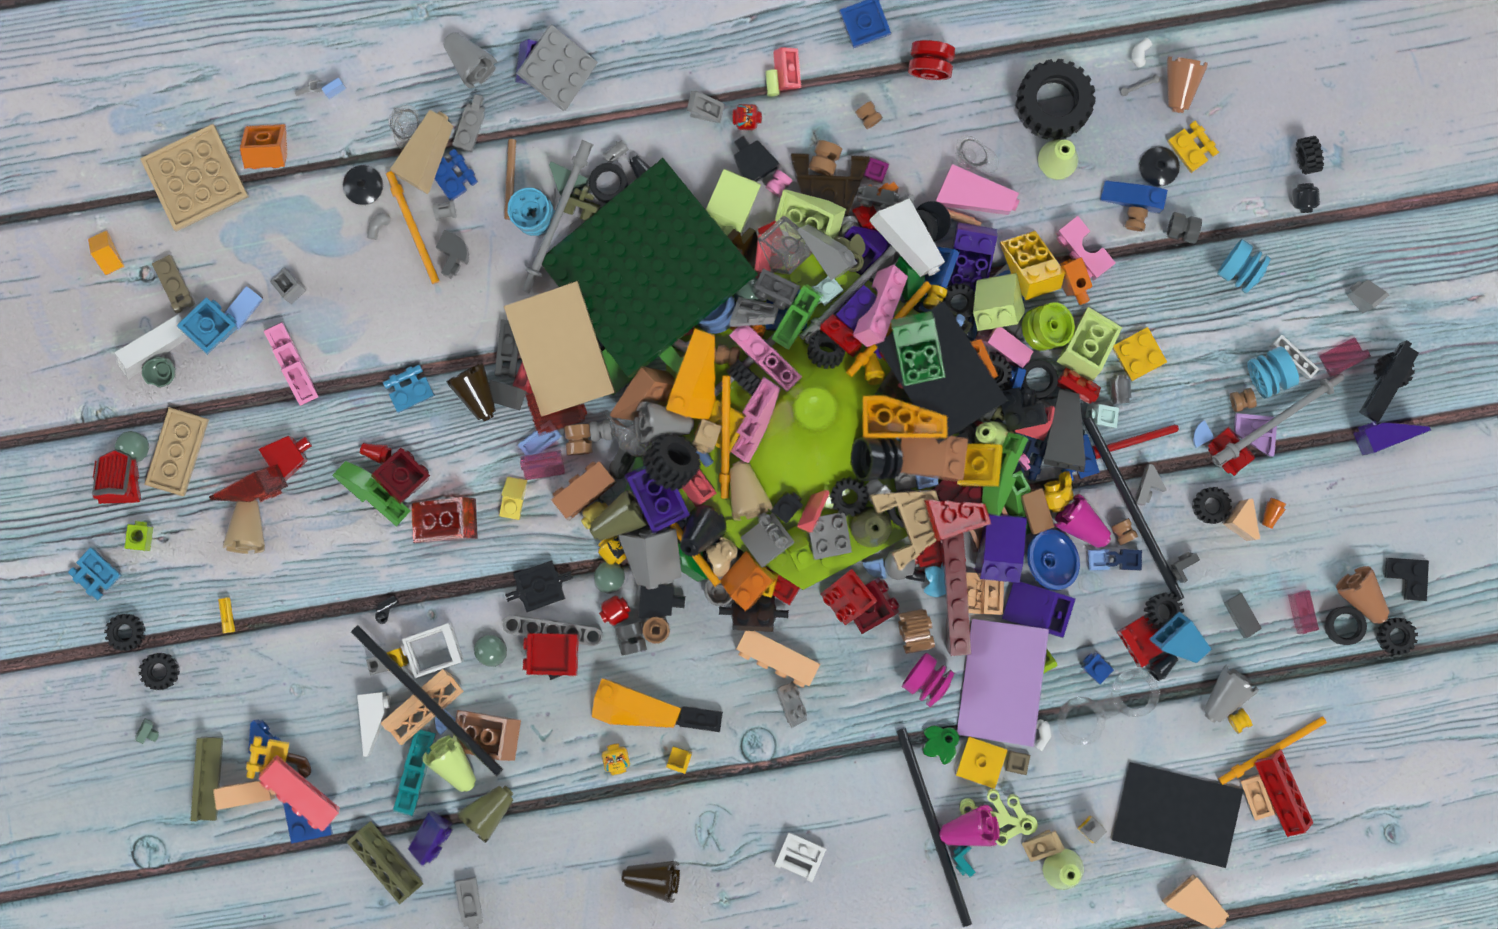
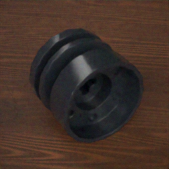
(876, 458)

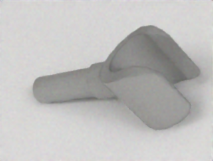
(312, 86)

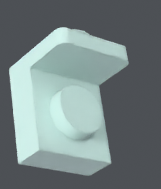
(829, 288)
(1103, 415)

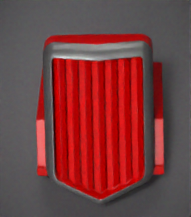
(116, 479)

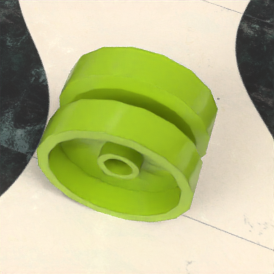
(1048, 326)

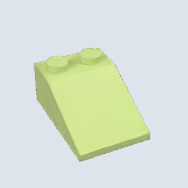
(732, 201)
(811, 210)
(1090, 345)

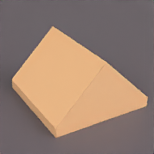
(1244, 520)

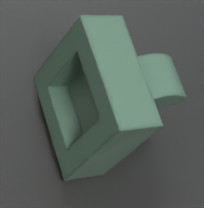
(146, 731)

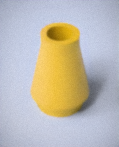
(873, 371)

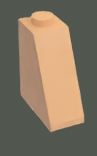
(241, 794)
(1197, 903)

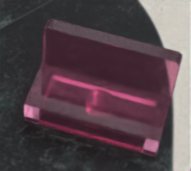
(1343, 357)
(542, 465)
(1303, 612)

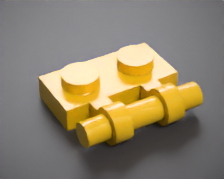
(1188, 150)
(273, 748)

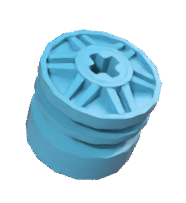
(520, 209)
(1244, 266)
(1273, 372)

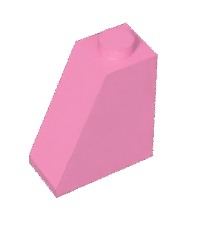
(1003, 342)

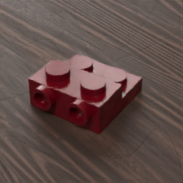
(401, 475)
(953, 492)
(881, 610)

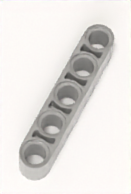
(543, 626)

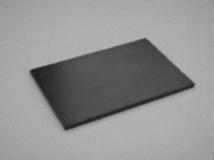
(968, 386)
(1177, 815)

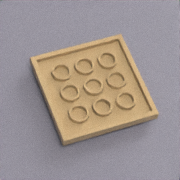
(194, 177)

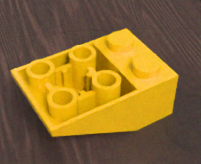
(1034, 264)

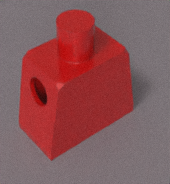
(286, 454)

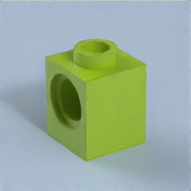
(131, 541)

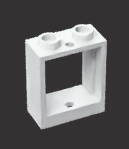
(452, 643)

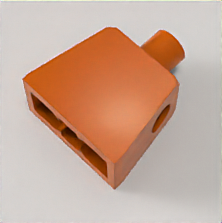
(1076, 279)

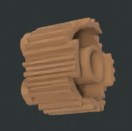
(915, 631)

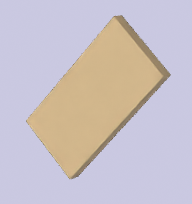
(176, 452)

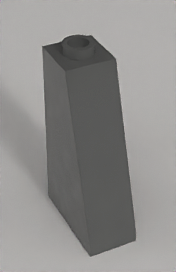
(1065, 439)

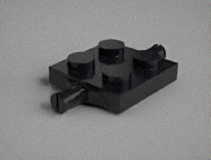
(539, 586)
(757, 618)

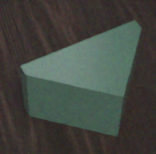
(561, 177)

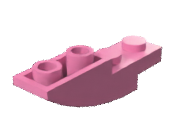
(765, 356)

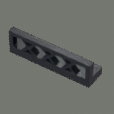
(1389, 381)

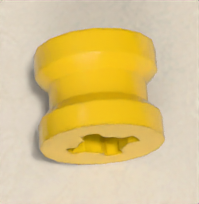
(1240, 720)

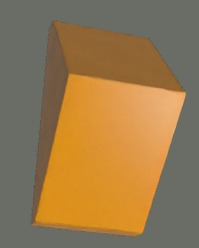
(105, 253)

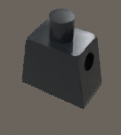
(754, 160)
(659, 601)

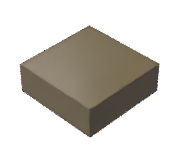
(1018, 762)

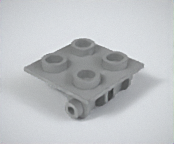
(830, 536)
(767, 539)
(793, 708)

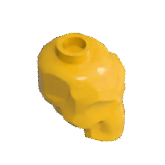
(1059, 493)

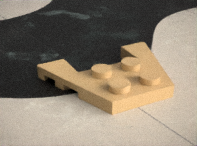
(915, 520)

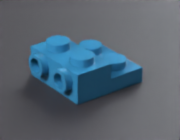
(207, 325)

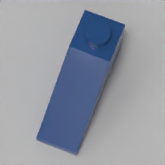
(1134, 195)

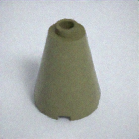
(619, 518)
(862, 527)
(486, 812)

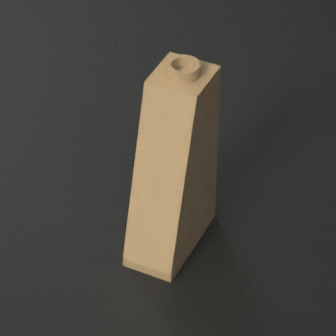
(424, 151)

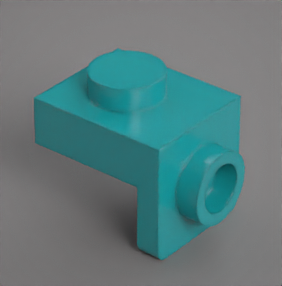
(963, 866)

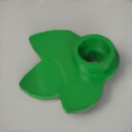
(938, 745)

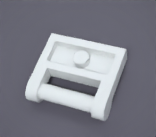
(801, 850)

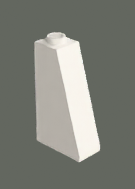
(909, 237)
(152, 344)

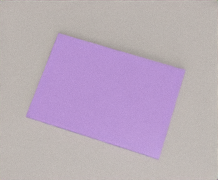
(1003, 682)

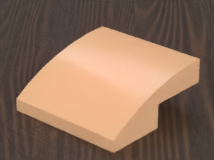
(984, 595)
(1258, 797)

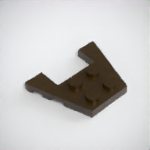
(836, 189)

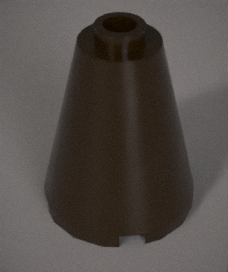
(474, 391)
(653, 879)

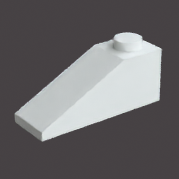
(371, 714)

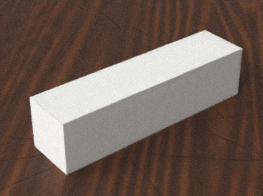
(1301, 362)

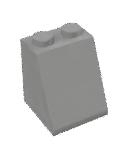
(652, 556)

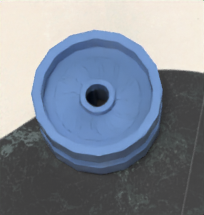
(720, 318)

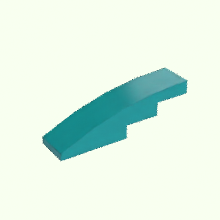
(413, 773)

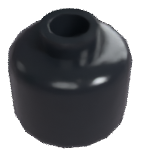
(1306, 197)

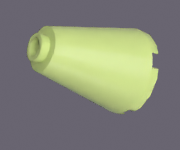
(1058, 159)
(991, 433)
(451, 763)
(1063, 869)

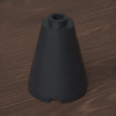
(702, 530)

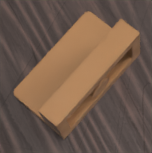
(1037, 511)

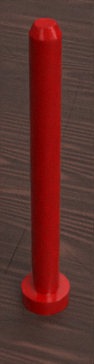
(1138, 439)

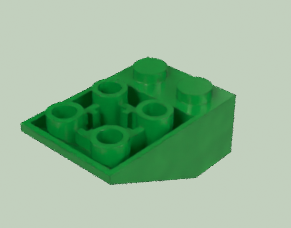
(918, 348)

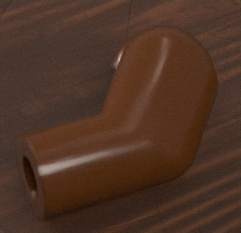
(301, 762)

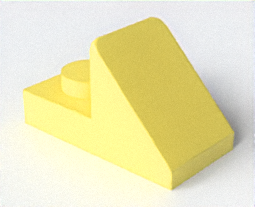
(513, 498)

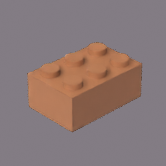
(583, 490)

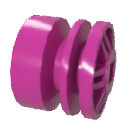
(930, 681)

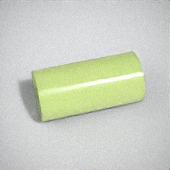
(772, 82)

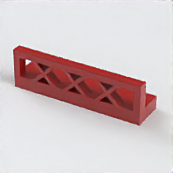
(1283, 793)

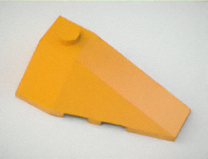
(695, 383)
(896, 419)
(626, 706)

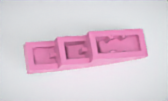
(291, 363)
(756, 421)

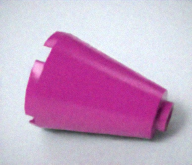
(1083, 522)
(972, 829)

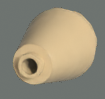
(747, 493)
(245, 529)

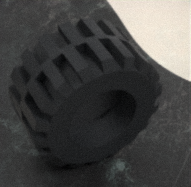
(672, 461)

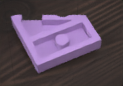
(1247, 423)

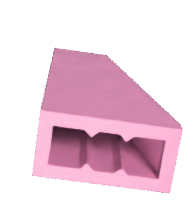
(975, 193)

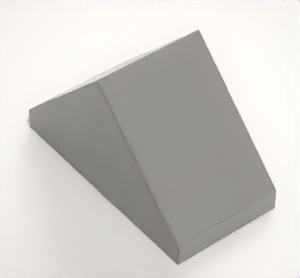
(287, 286)

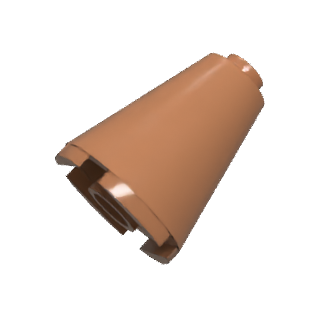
(1183, 81)
(1364, 594)

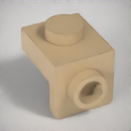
(706, 436)

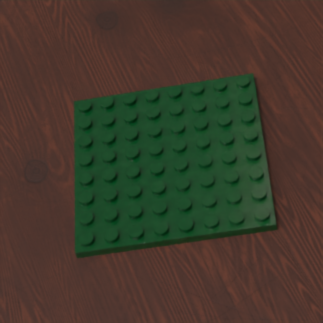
(649, 267)

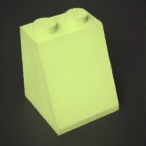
(998, 302)

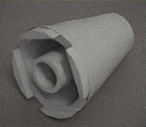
(469, 60)
(657, 421)
(1228, 694)

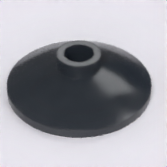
(1152, 173)
(369, 192)
(941, 215)

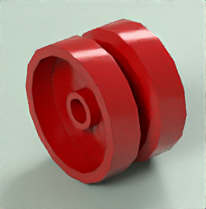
(931, 60)

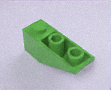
(1014, 503)

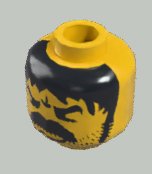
(612, 550)

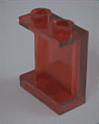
(556, 420)

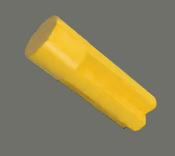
(226, 615)

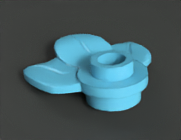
(937, 583)

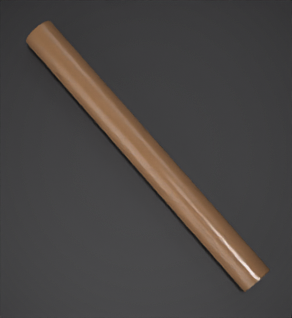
(510, 174)

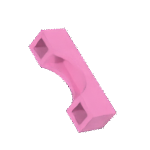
(875, 323)

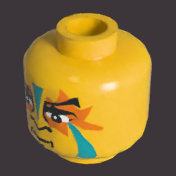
(615, 759)

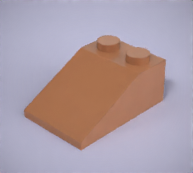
(648, 386)
(934, 460)
(493, 733)

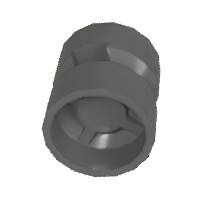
(1184, 227)
(629, 631)

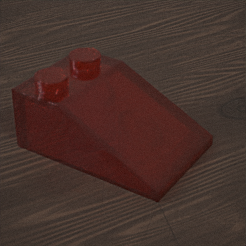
(258, 485)
(444, 520)

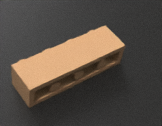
(778, 657)

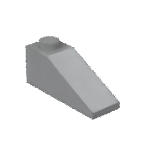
(830, 253)

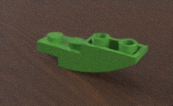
(366, 488)
(996, 497)

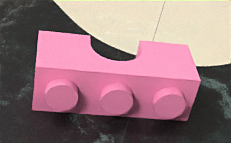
(1072, 236)

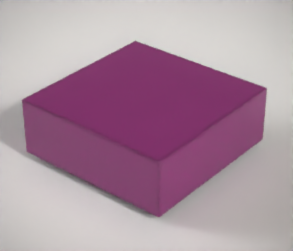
(876, 170)

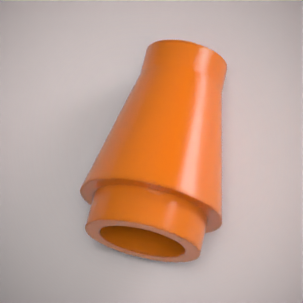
(1273, 511)

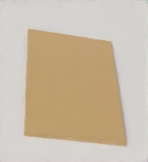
(559, 349)

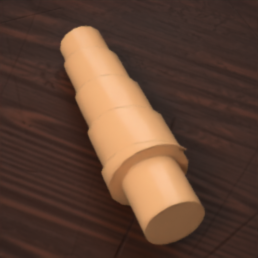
(959, 217)

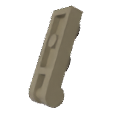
(173, 283)

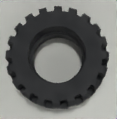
(1062, 74)

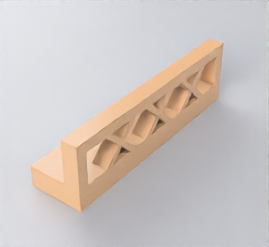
(413, 705)

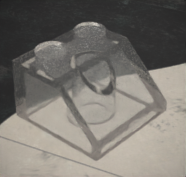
(784, 246)

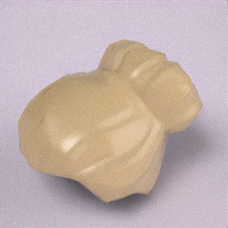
(721, 556)

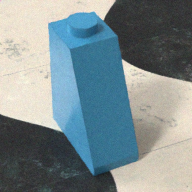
(1181, 639)

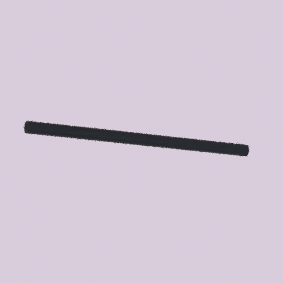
(1133, 508)
(420, 694)
(934, 827)

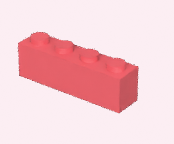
(299, 793)

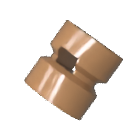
(825, 158)
(578, 439)
(656, 630)

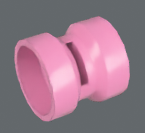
(778, 183)

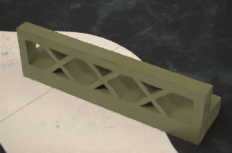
(206, 778)
(387, 861)

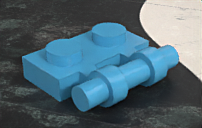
(411, 394)
(99, 569)

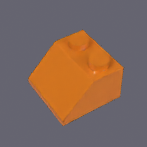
(264, 146)
(747, 581)

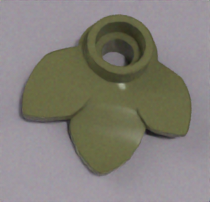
(857, 247)

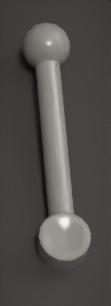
(1124, 91)

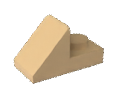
(1043, 845)

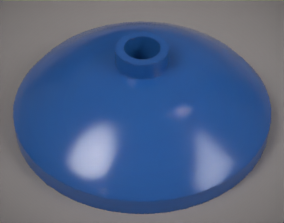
(1061, 559)

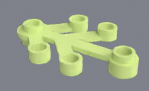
(1004, 817)

